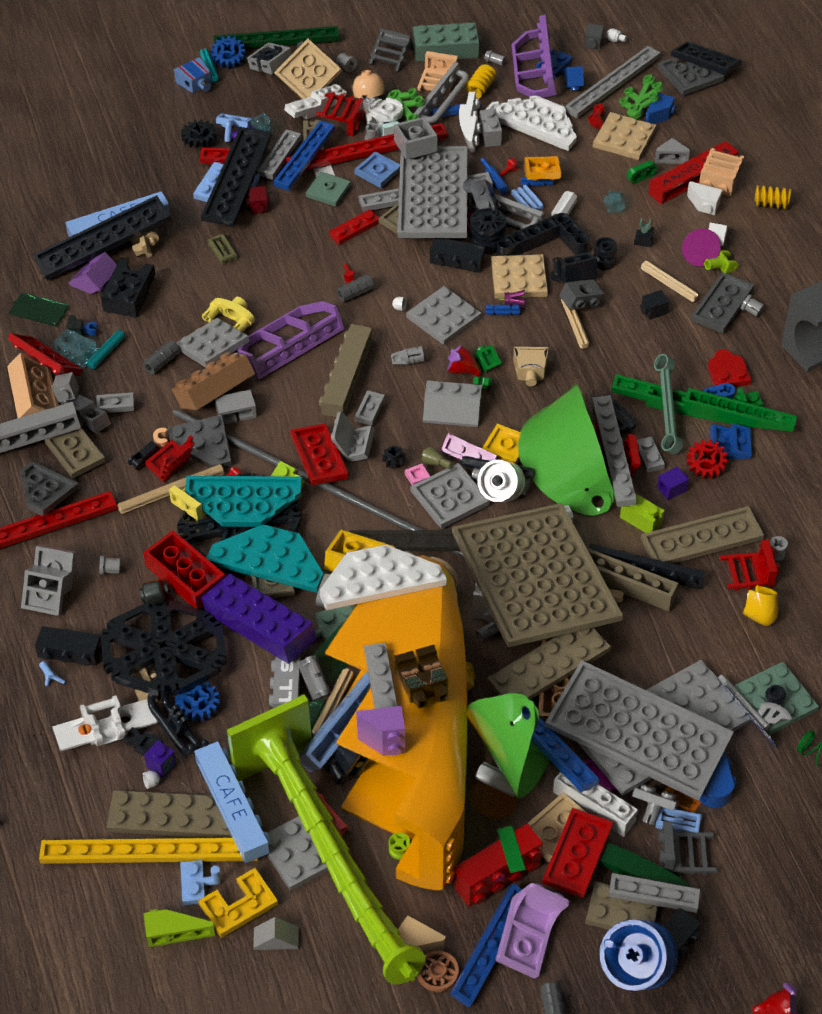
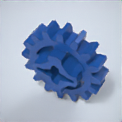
(228, 52)
(199, 702)

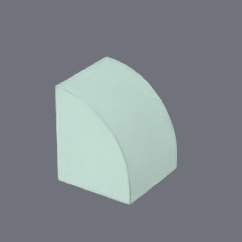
(387, 128)

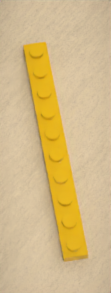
(139, 850)

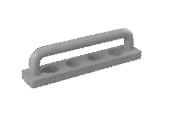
(440, 90)
(513, 207)

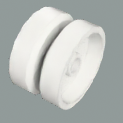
(490, 478)

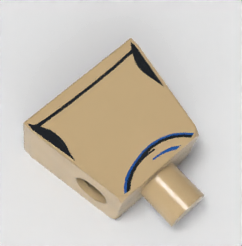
(530, 363)

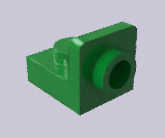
(487, 357)
(750, 397)

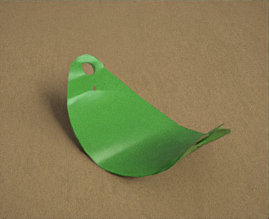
(566, 455)
(509, 742)

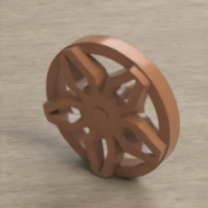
(437, 971)

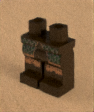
(422, 675)

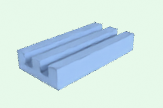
(529, 197)
(679, 824)

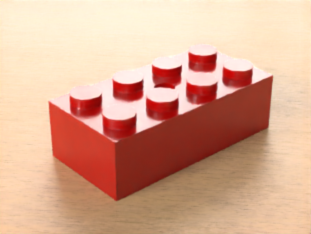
(182, 568)
(488, 869)

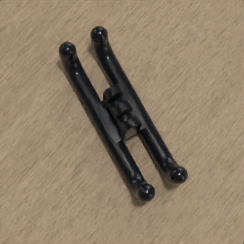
(175, 724)

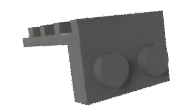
(393, 39)
(670, 850)

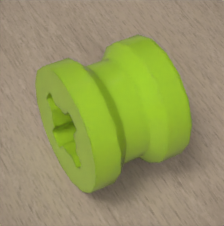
(398, 840)

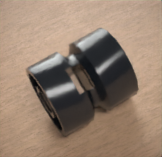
(605, 252)

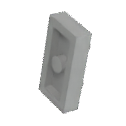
(116, 402)
(369, 408)
(650, 455)

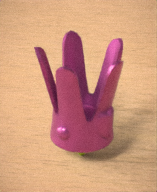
(511, 299)

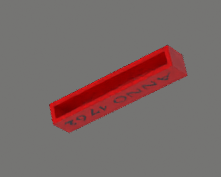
(676, 180)

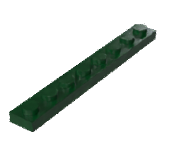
(285, 37)

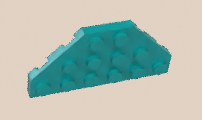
(243, 499)
(269, 555)

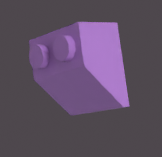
(94, 274)
(382, 729)

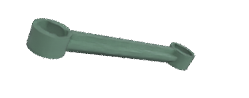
(668, 405)

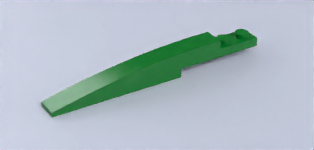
(706, 405)

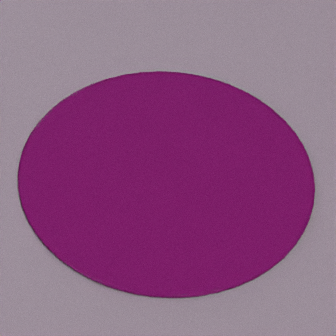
(700, 245)

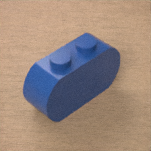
(721, 785)

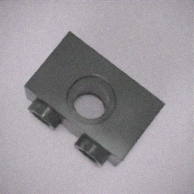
(581, 294)

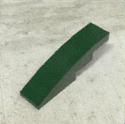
(633, 865)

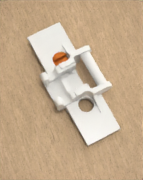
(106, 730)

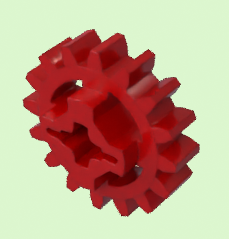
(705, 466)

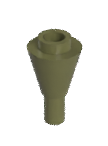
(433, 457)

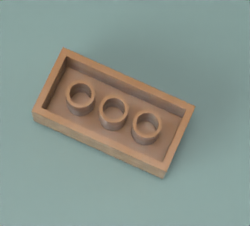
(213, 380)

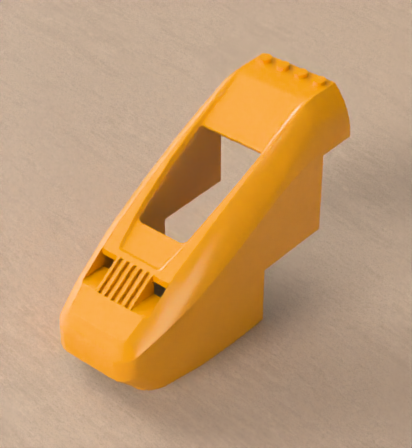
(424, 786)

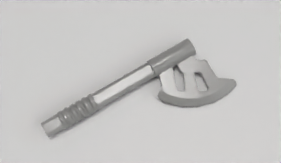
(758, 715)

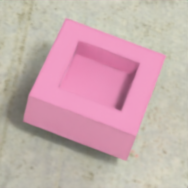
(416, 474)

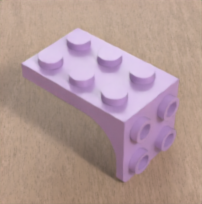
(528, 928)

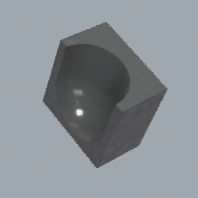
(804, 327)

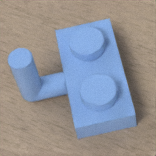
(231, 120)
(194, 881)

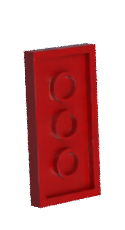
(45, 355)
(319, 454)
(577, 853)

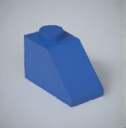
(573, 77)
(661, 109)

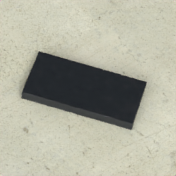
(706, 58)

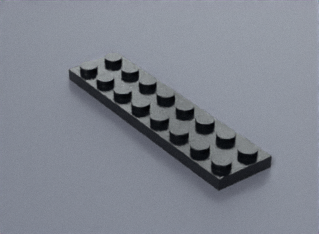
(236, 176)
(102, 237)

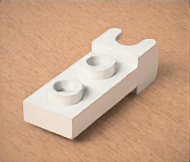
(367, 102)

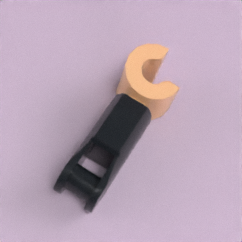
(160, 440)

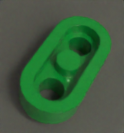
(642, 172)

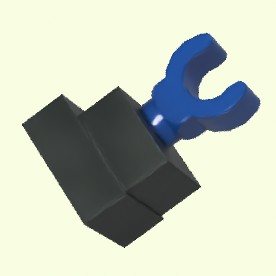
(77, 325)

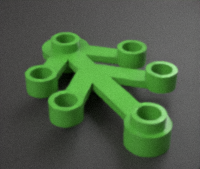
(412, 94)
(636, 110)

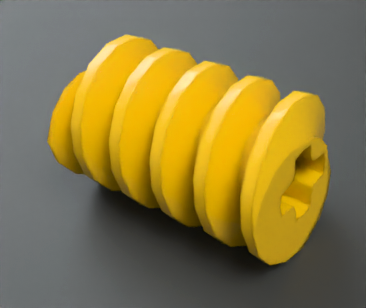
(481, 80)
(772, 197)

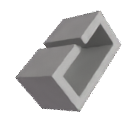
(490, 127)
(236, 402)

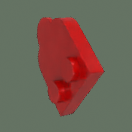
(728, 369)

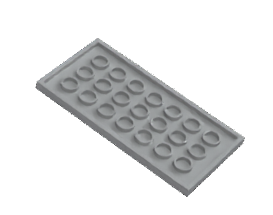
(433, 194)
(692, 689)
(639, 729)

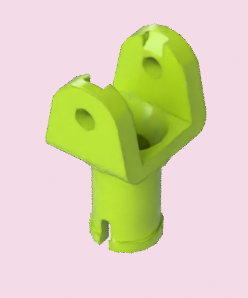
(722, 262)

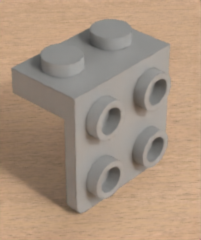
(351, 442)

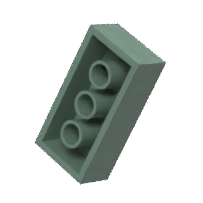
(448, 39)

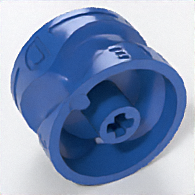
(622, 960)

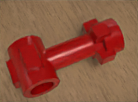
(595, 118)

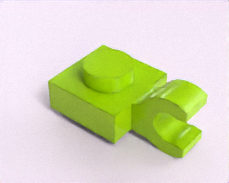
(285, 470)

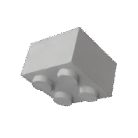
(415, 138)

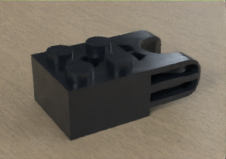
(127, 289)

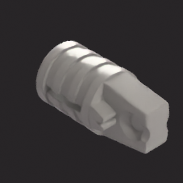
(401, 357)

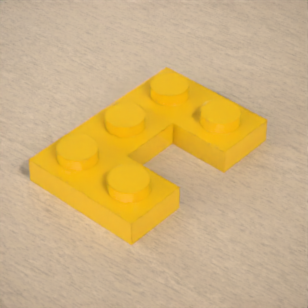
(255, 903)

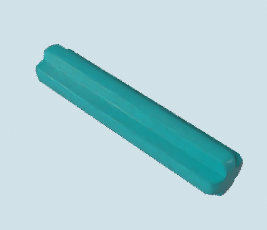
(207, 60)
(105, 349)

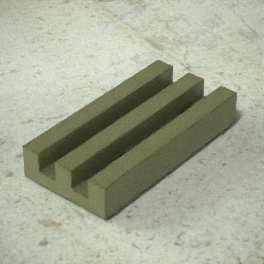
(233, 255)

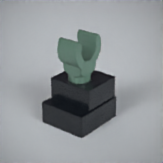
(644, 235)

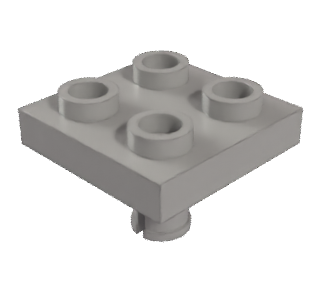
(655, 801)

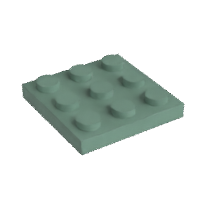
(797, 700)

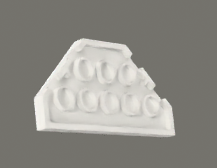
(538, 119)
(378, 575)

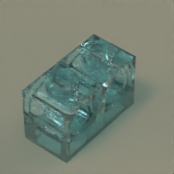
(75, 347)

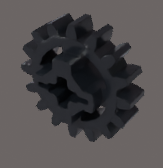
(198, 134)

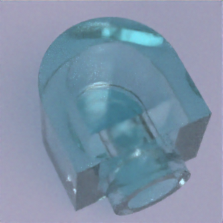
(261, 122)
(614, 201)

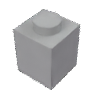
(65, 387)

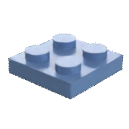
(377, 169)

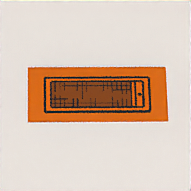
(686, 802)

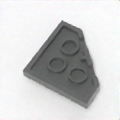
(688, 77)
(209, 439)
(44, 488)

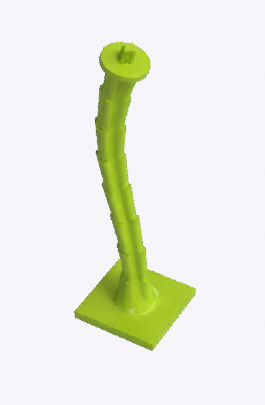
(274, 742)

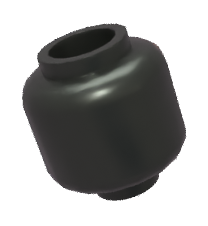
(154, 592)

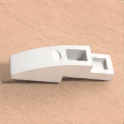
(309, 106)
(469, 121)

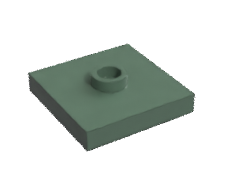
(328, 189)

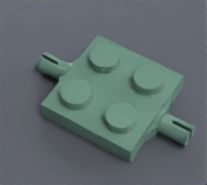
(331, 619)

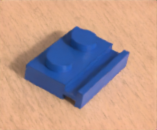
(559, 62)

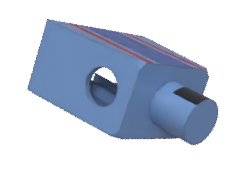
(193, 76)

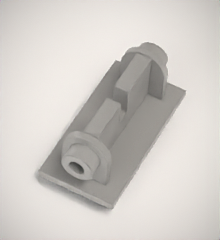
(313, 677)

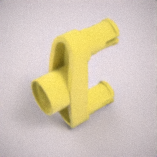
(232, 309)

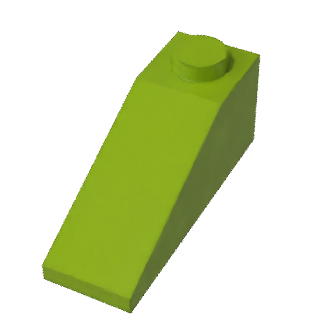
(172, 927)

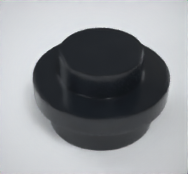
(775, 694)

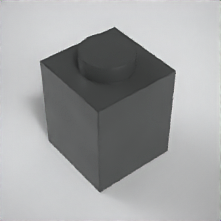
(594, 36)

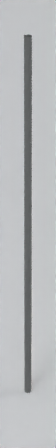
(326, 486)

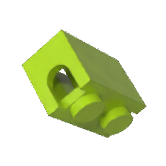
(643, 515)

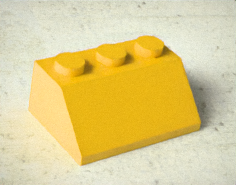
(344, 543)

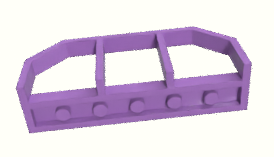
(543, 53)
(296, 345)

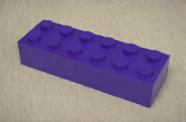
(259, 618)

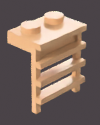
(435, 68)
(720, 171)

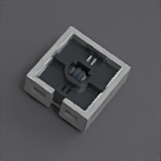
(269, 58)

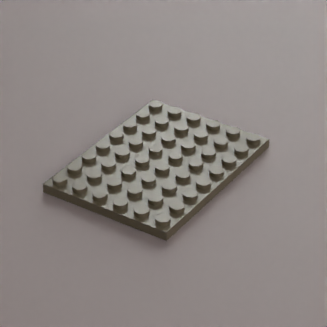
(536, 575)

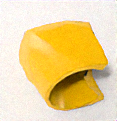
(762, 605)

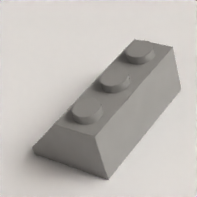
(452, 403)

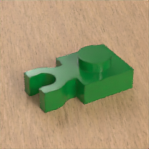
(485, 382)

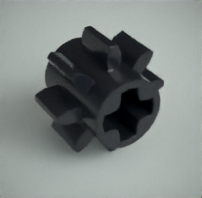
(393, 457)

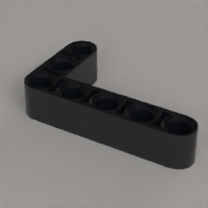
(543, 232)

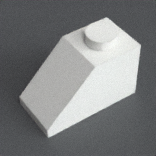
(704, 197)
(720, 231)

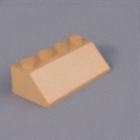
(31, 386)

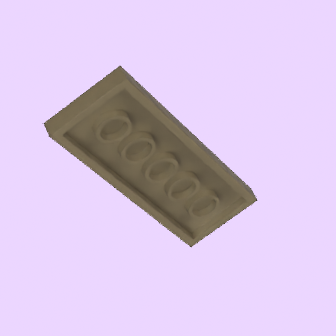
(703, 536)
(549, 663)
(166, 815)

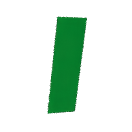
(511, 849)

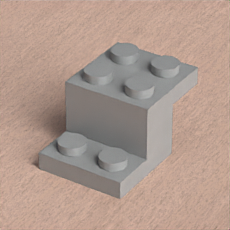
(48, 580)

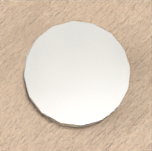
(387, 110)

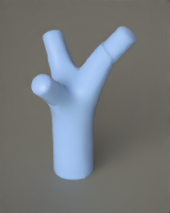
(49, 674)

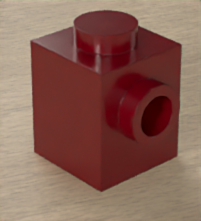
(258, 200)

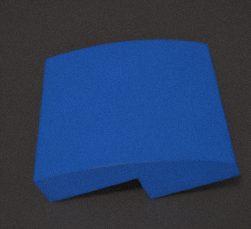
(734, 439)

